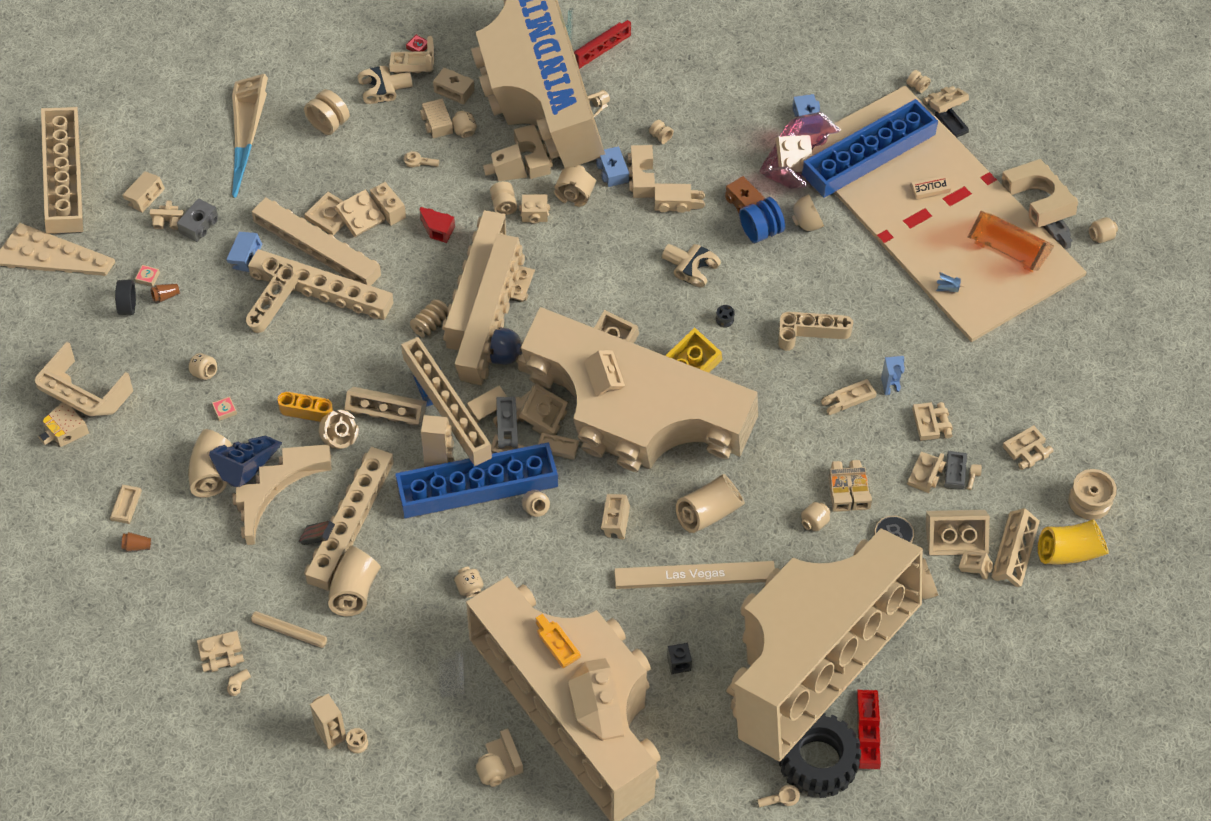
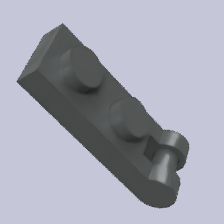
(507, 421)

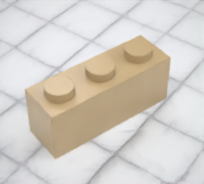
(328, 721)

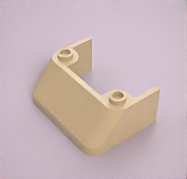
(59, 385)

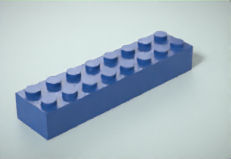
(869, 148)
(463, 484)

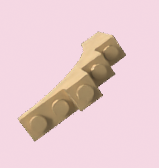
(293, 465)

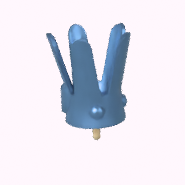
(949, 283)

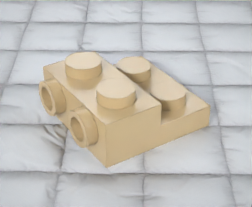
(543, 410)

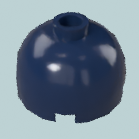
(506, 346)

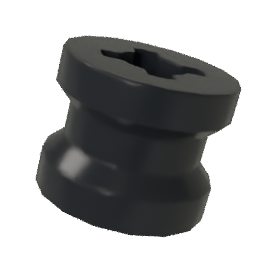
(726, 311)

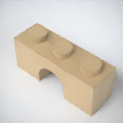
(530, 140)
(642, 183)

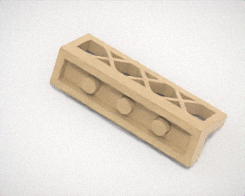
(1012, 543)

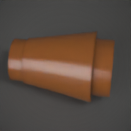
(164, 292)
(135, 542)

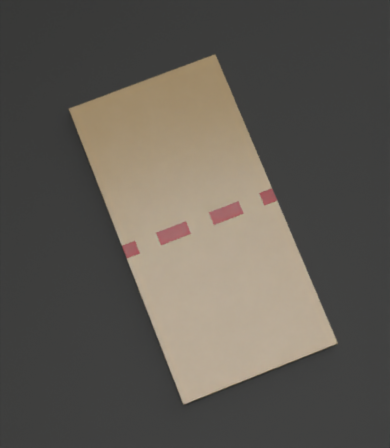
(933, 231)

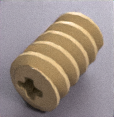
(429, 318)

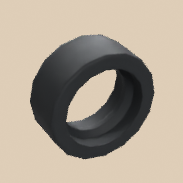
(125, 297)

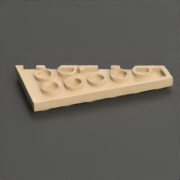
(45, 252)

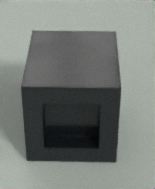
(679, 658)

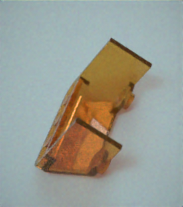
(1010, 240)

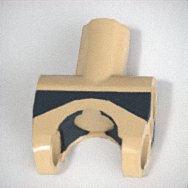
(384, 84)
(689, 262)

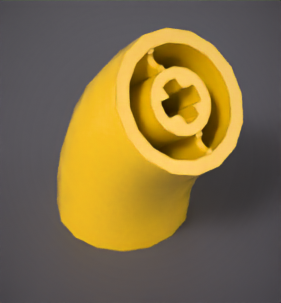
(1071, 543)

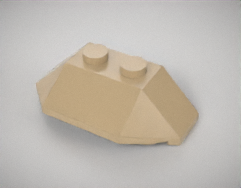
(596, 699)

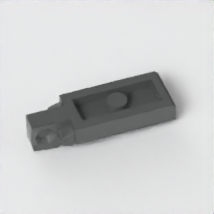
(1060, 233)

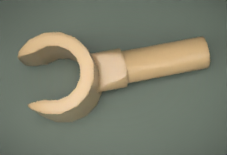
(975, 470)

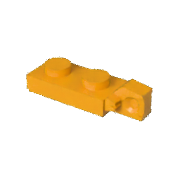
(557, 641)

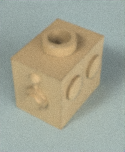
(534, 208)

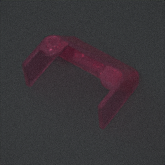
(813, 124)

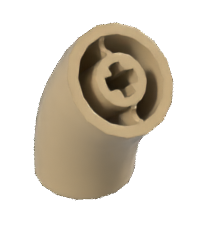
(202, 474)
(708, 504)
(352, 582)

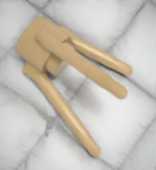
(599, 99)

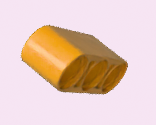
(297, 402)

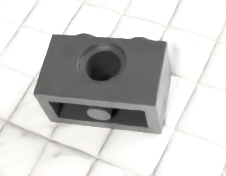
(197, 220)

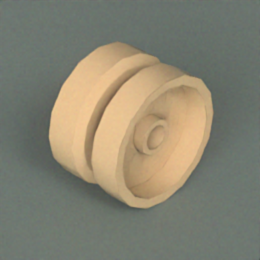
(326, 112)
(1092, 494)

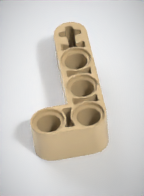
(268, 296)
(812, 325)

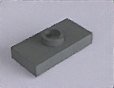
(955, 470)

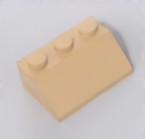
(957, 531)

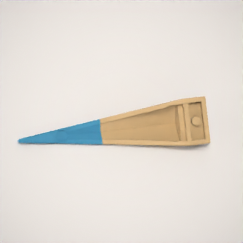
(248, 103)

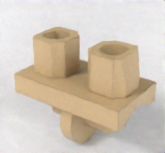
(166, 213)

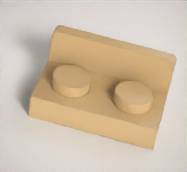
(925, 472)

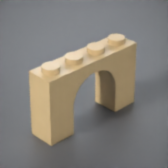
(1039, 176)

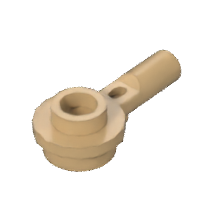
(414, 159)
(787, 795)

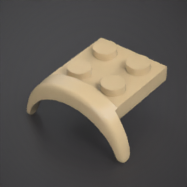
(413, 61)

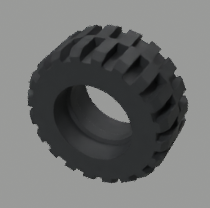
(829, 779)

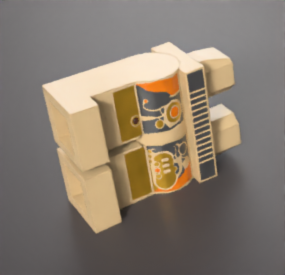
(849, 486)

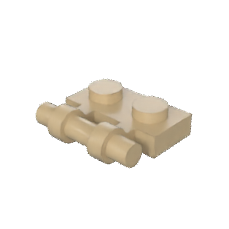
(946, 99)
(926, 421)
(1025, 442)
(220, 646)

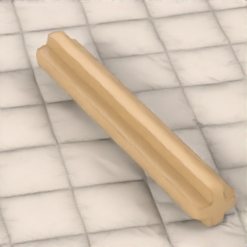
(289, 629)

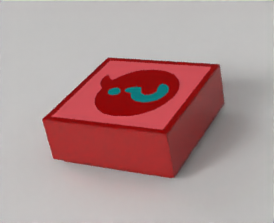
(417, 44)

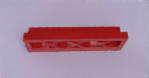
(602, 43)

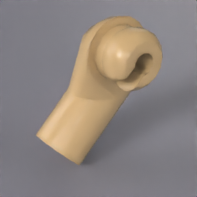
(235, 682)

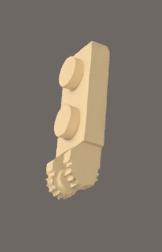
(849, 396)

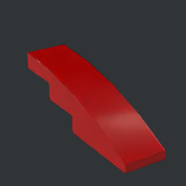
(868, 728)

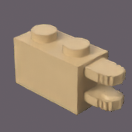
(677, 198)

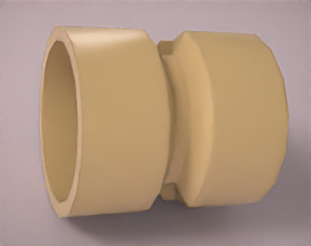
(503, 198)

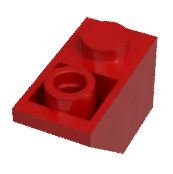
(437, 224)

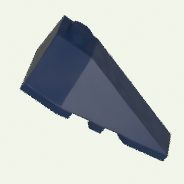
(242, 460)

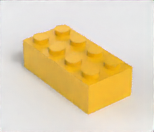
(696, 352)

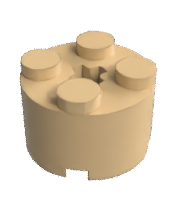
(574, 185)

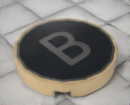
(896, 526)

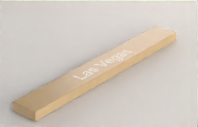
(693, 574)

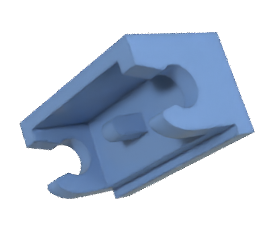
(244, 250)
(891, 373)

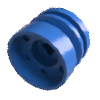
(762, 220)

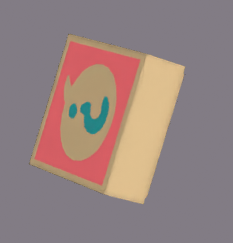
(147, 275)
(224, 408)

